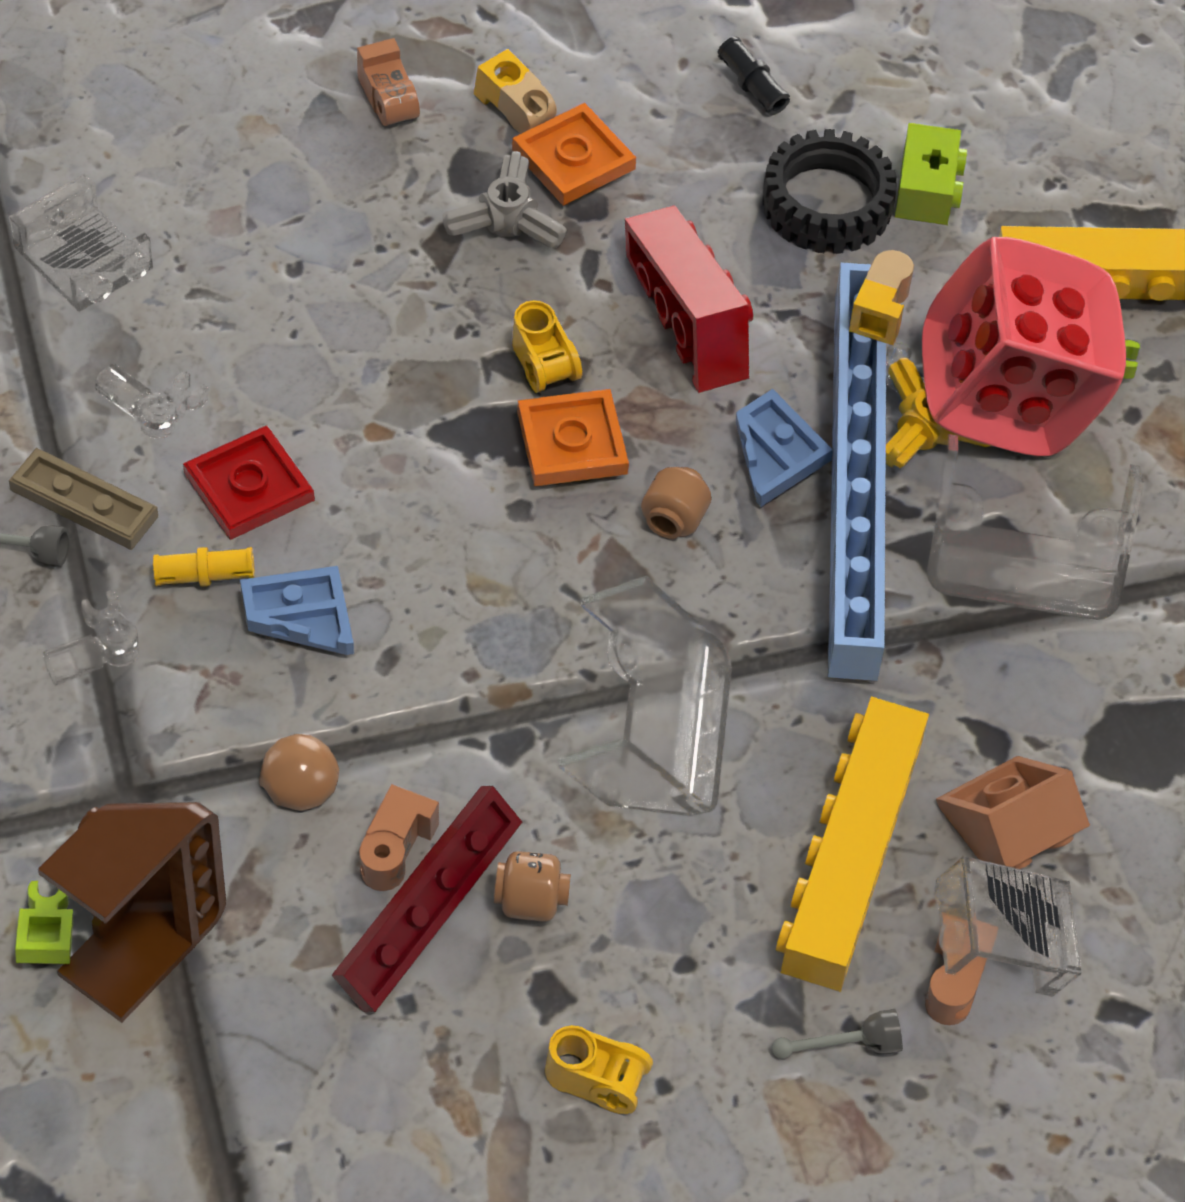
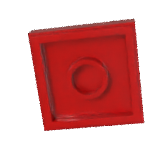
(248, 482)

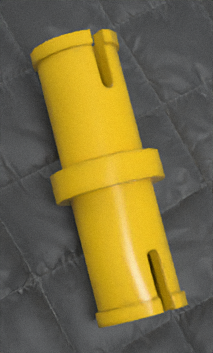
(203, 566)

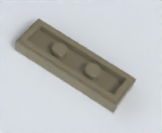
(83, 498)

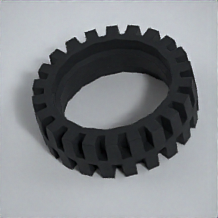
(826, 228)

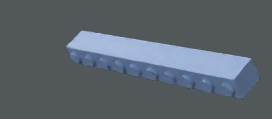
(857, 492)

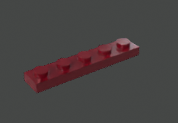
(427, 899)

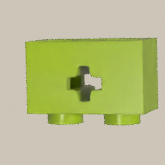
(929, 174)

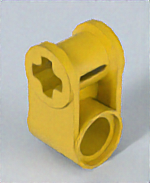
(543, 346)
(600, 1069)

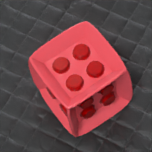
(1023, 347)

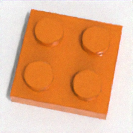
(574, 153)
(572, 437)

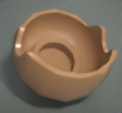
(299, 772)

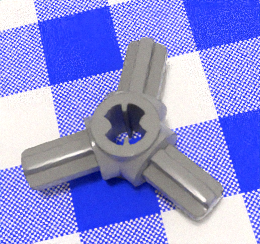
(507, 208)

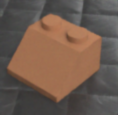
(1016, 811)

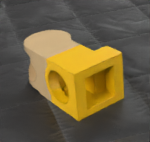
(514, 92)
(877, 305)

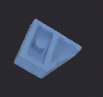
(778, 446)
(300, 608)

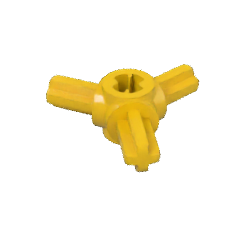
(916, 426)

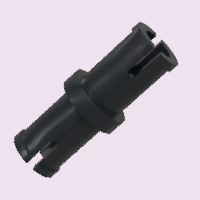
(753, 75)

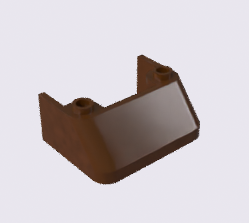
(153, 892)

